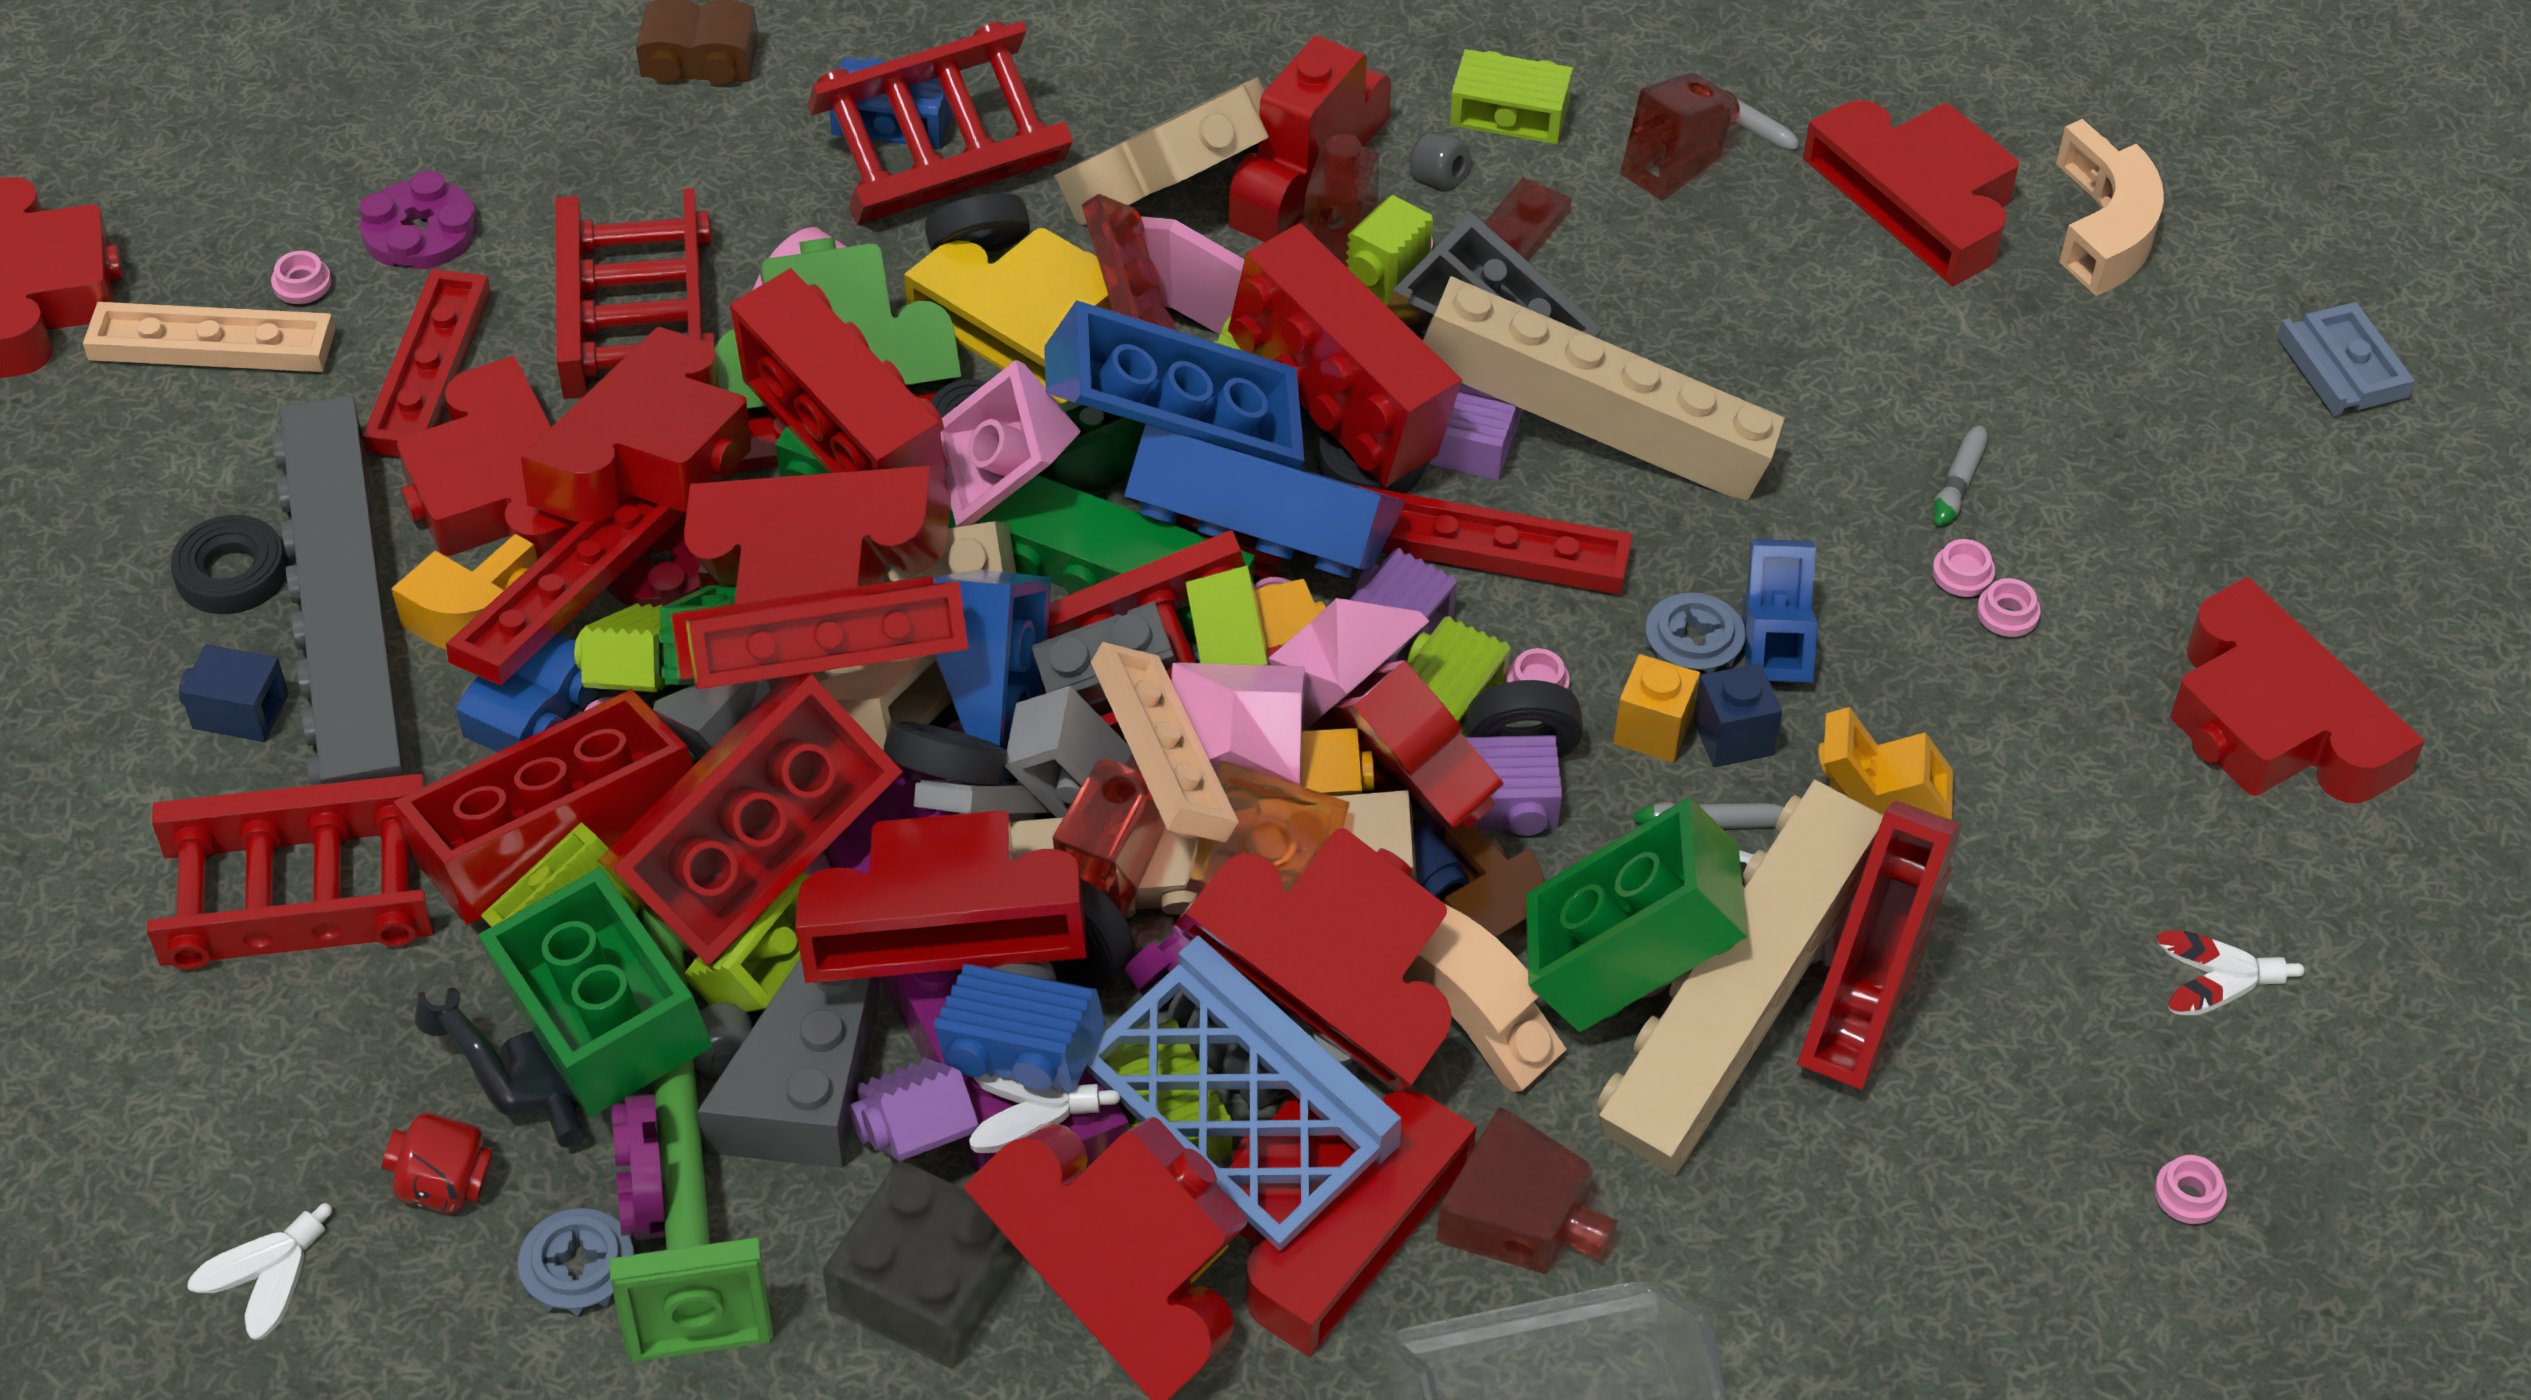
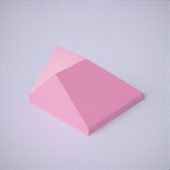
(1193, 271)
(1001, 441)
(1345, 648)
(1246, 714)

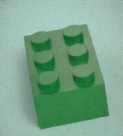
(1635, 915)
(596, 991)

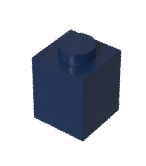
(233, 692)
(1737, 715)

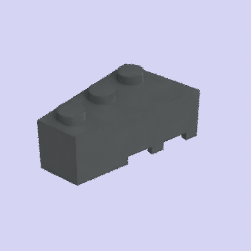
(1485, 261)
(795, 1075)

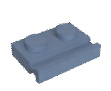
(2345, 358)

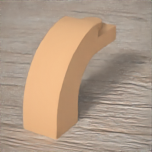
(2125, 183)
(1488, 998)

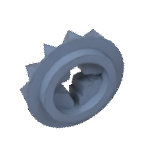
(1710, 617)
(552, 1244)

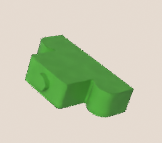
(853, 279)

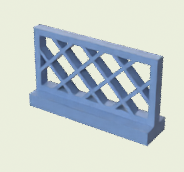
(1282, 1049)

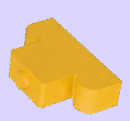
(1010, 305)

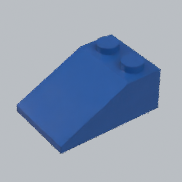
(999, 669)

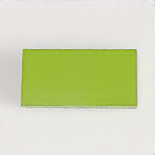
(1227, 619)

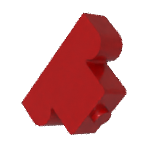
(1312, 99)
(1926, 182)
(50, 273)
(641, 432)
(470, 471)
(817, 529)
(2280, 702)
(1420, 744)
(940, 899)
(1881, 943)
(1334, 948)
(1121, 1241)
(1344, 1248)

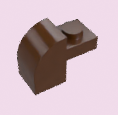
(1496, 885)

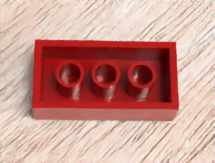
(1353, 357)
(829, 382)
(510, 809)
(750, 816)

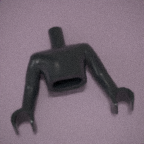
(520, 1082)

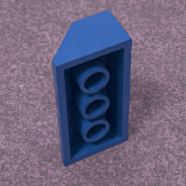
(1176, 382)
(1262, 499)

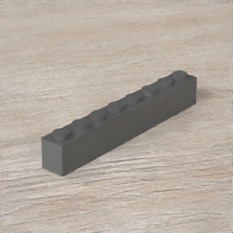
(339, 593)

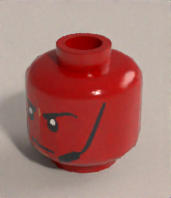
(437, 1162)

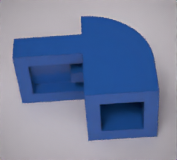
(1779, 610)

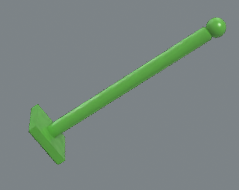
(695, 1291)

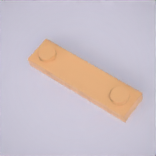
(209, 336)
(1164, 743)

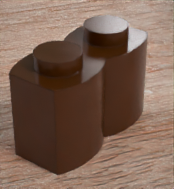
(697, 41)

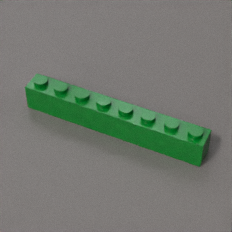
(1059, 530)

